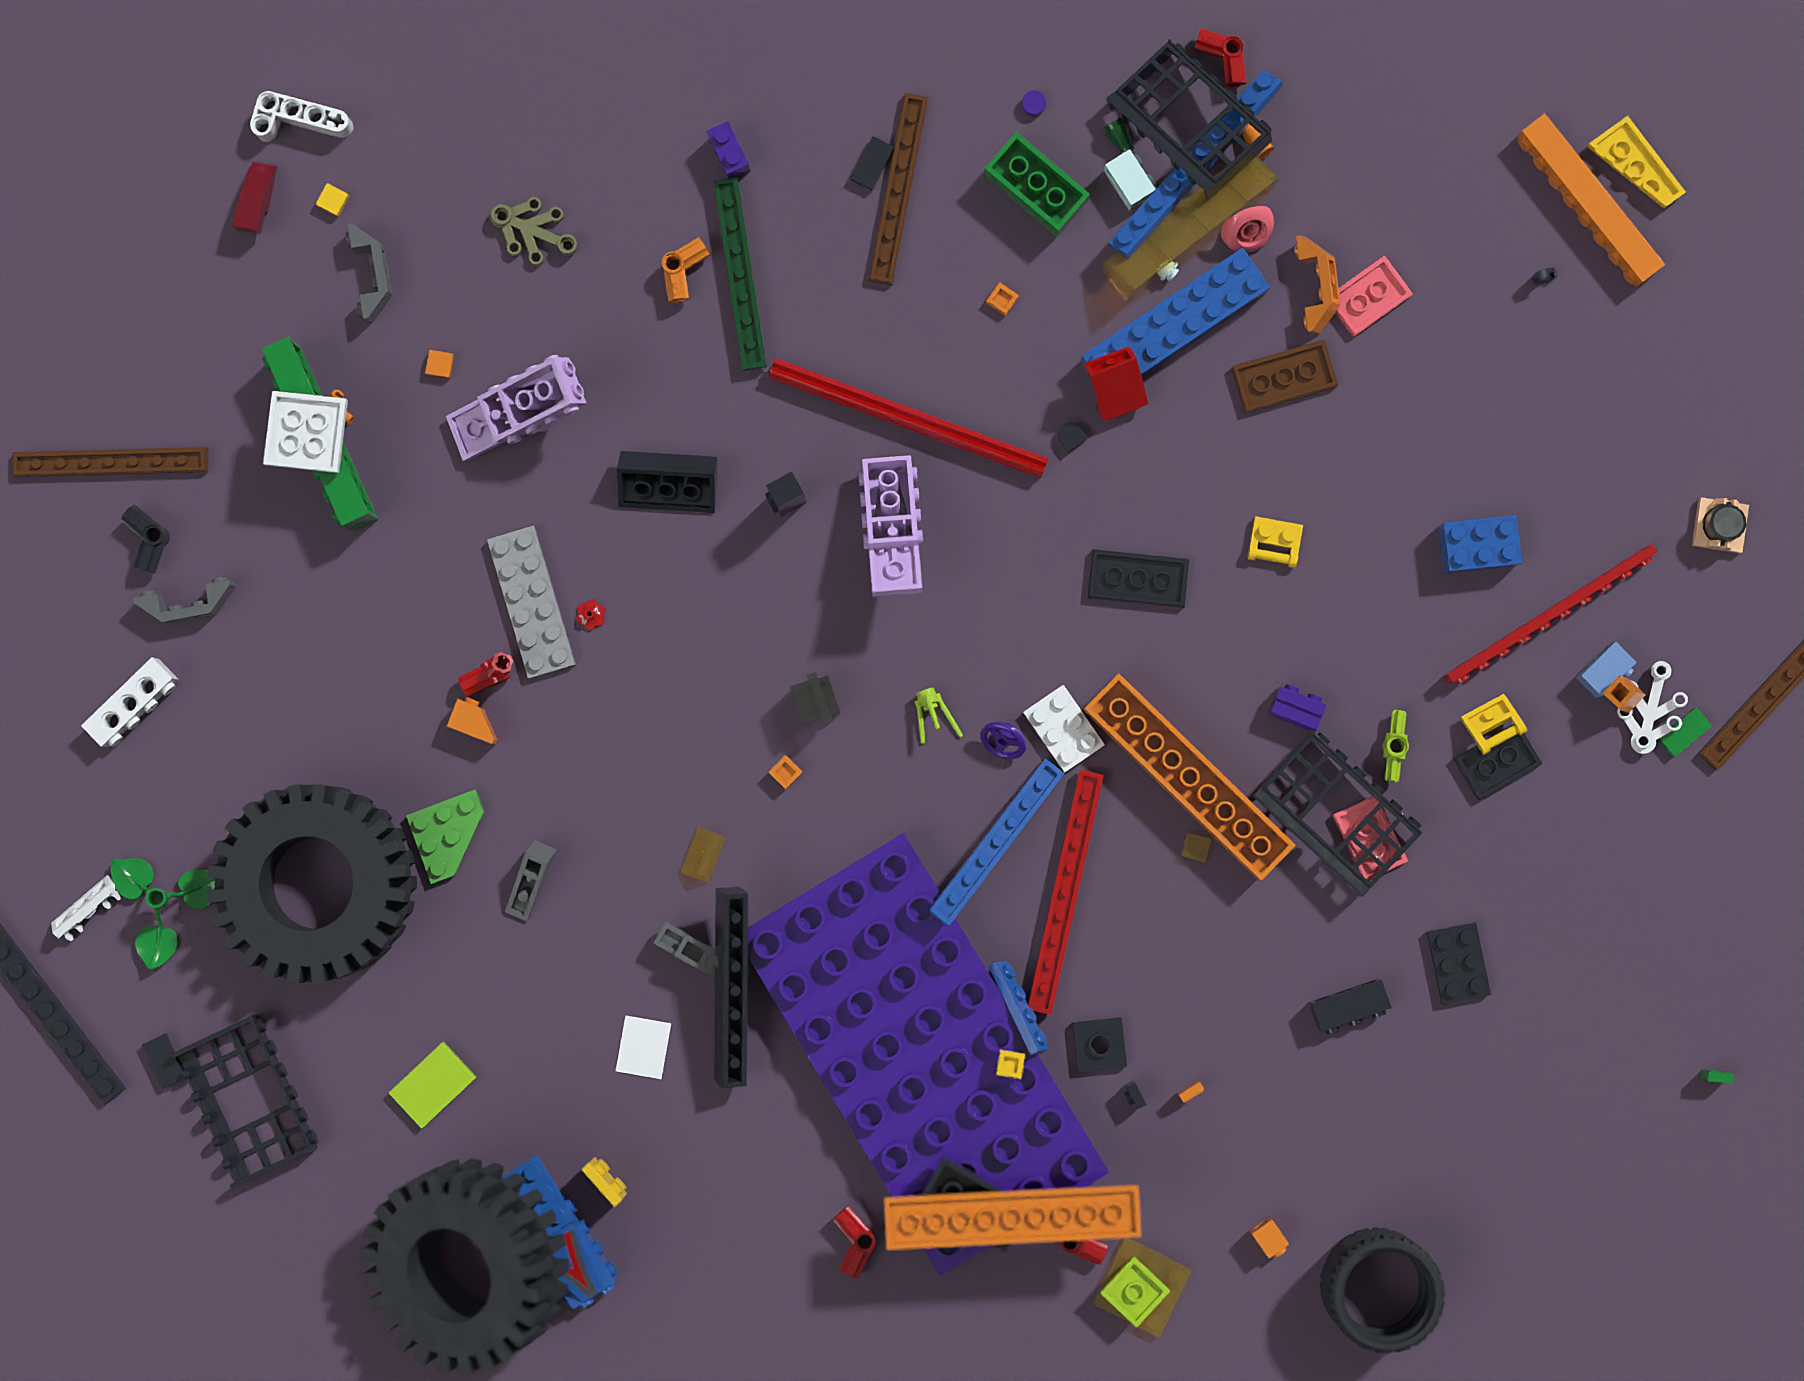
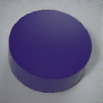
(1033, 103)

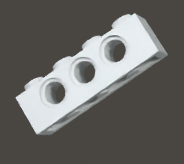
(99, 725)

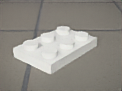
(1063, 728)

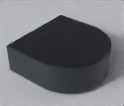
(1071, 436)

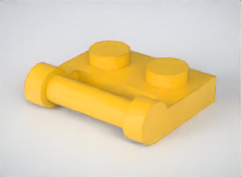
(1276, 534)
(1490, 717)

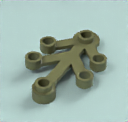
(530, 228)

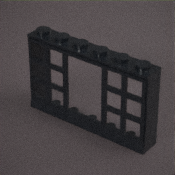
(1164, 143)
(1312, 840)
(214, 1115)

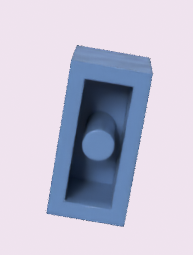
(1605, 669)

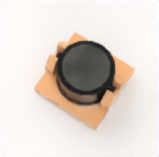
(1723, 524)

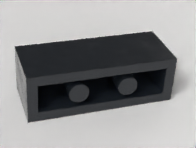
(785, 494)
(1350, 1006)

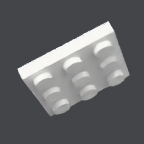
(305, 432)

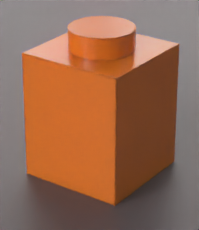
(1624, 694)
(1269, 1238)

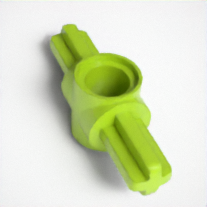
(1397, 731)

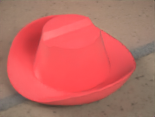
(1248, 229)

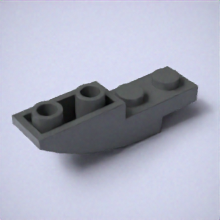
(688, 948)

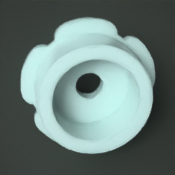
(1168, 271)

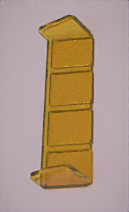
(1185, 226)

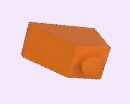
(472, 720)

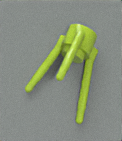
(928, 701)

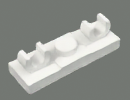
(84, 908)

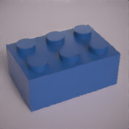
(1480, 544)

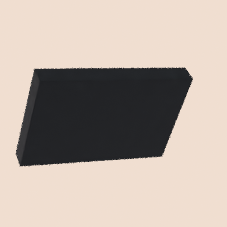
(1499, 767)

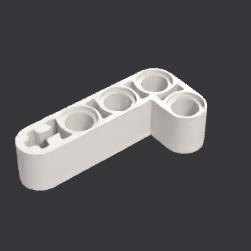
(303, 118)

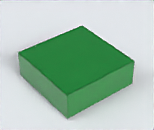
(1716, 1076)

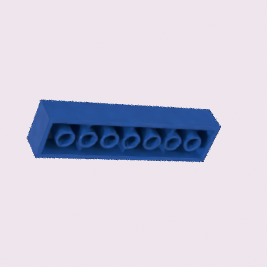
(1188, 313)

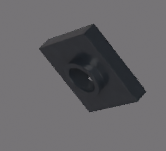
(1084, 1034)

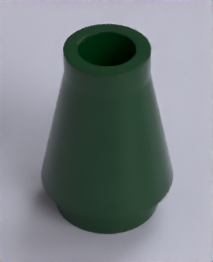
(1119, 135)

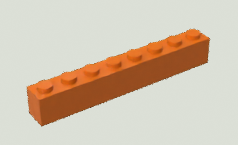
(1589, 200)

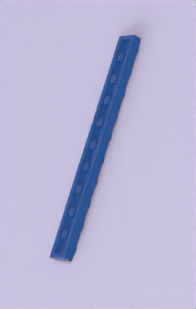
(1176, 184)

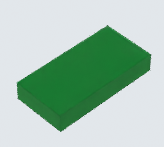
(1692, 727)

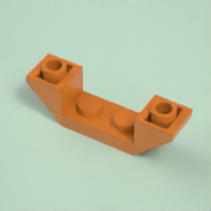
(1319, 315)

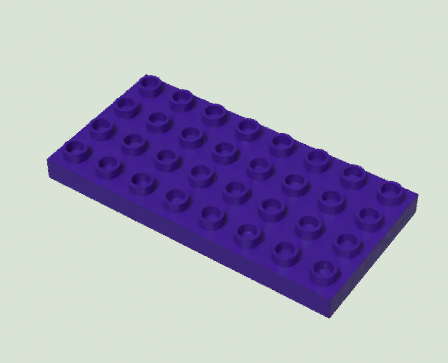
(914, 1036)

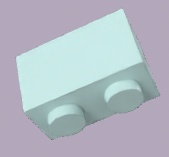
(1130, 179)

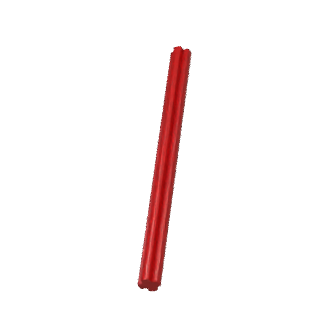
(908, 418)

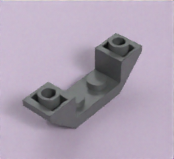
(371, 303)
(217, 595)

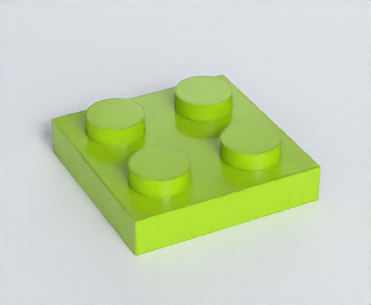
(1135, 1291)

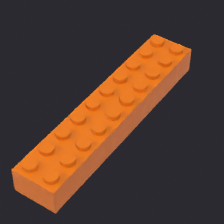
(1189, 777)

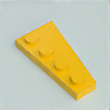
(1636, 160)

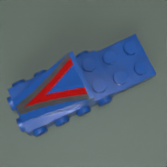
(588, 1268)

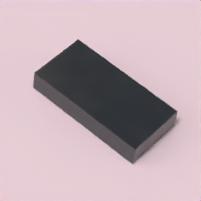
(872, 163)
(159, 1054)

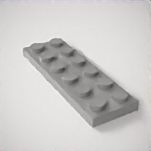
(531, 602)

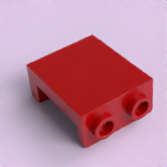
(1117, 383)

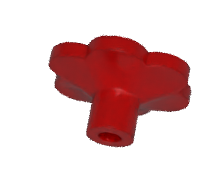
(597, 617)

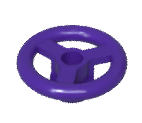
(1005, 735)

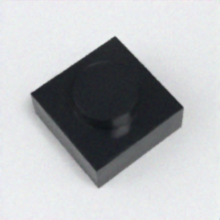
(1134, 1095)

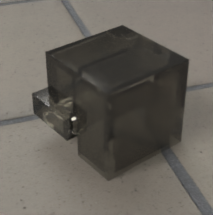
(815, 699)

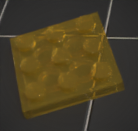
(1165, 1269)

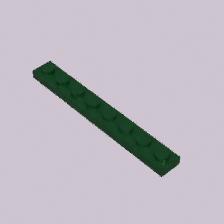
(740, 274)

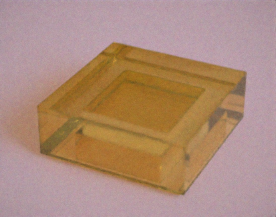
(1195, 847)

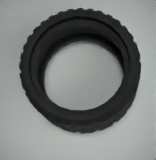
(1416, 1324)

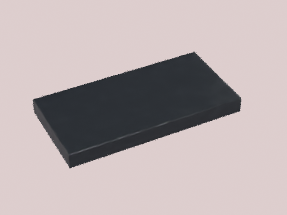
(1138, 578)

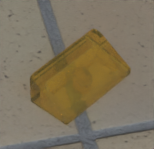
(703, 854)

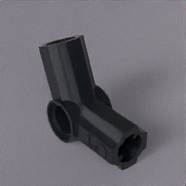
(143, 525)

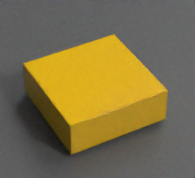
(332, 200)
(1010, 1064)

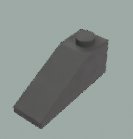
(530, 879)

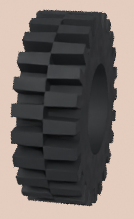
(248, 869)
(418, 1289)

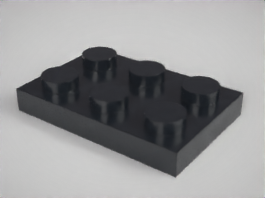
(1458, 963)

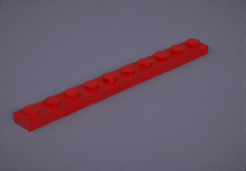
(1558, 610)
(1065, 891)

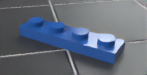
(1018, 1007)

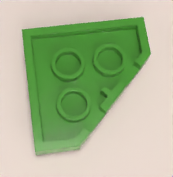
(445, 833)

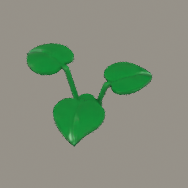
(131, 878)

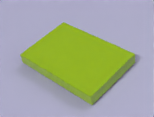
(432, 1085)

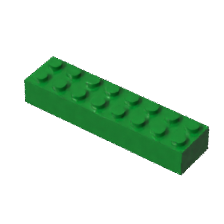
(344, 488)

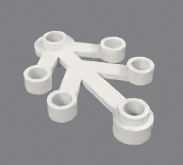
(1651, 712)

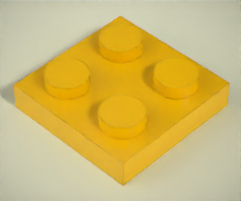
(598, 1173)

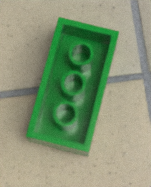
(1036, 184)

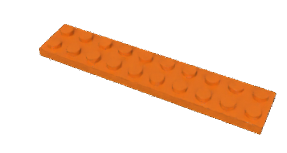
(1012, 1217)

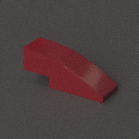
(255, 198)

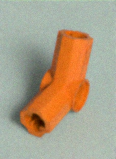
(676, 279)

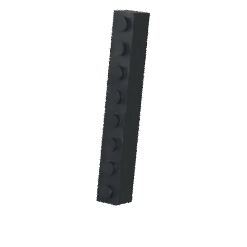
(731, 987)

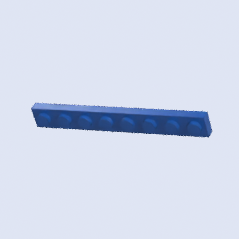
(995, 842)

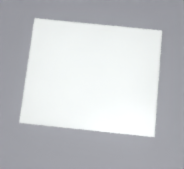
(643, 1047)

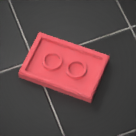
(1371, 296)
(1350, 818)

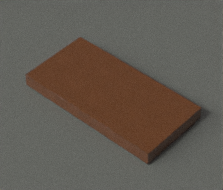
(1284, 376)

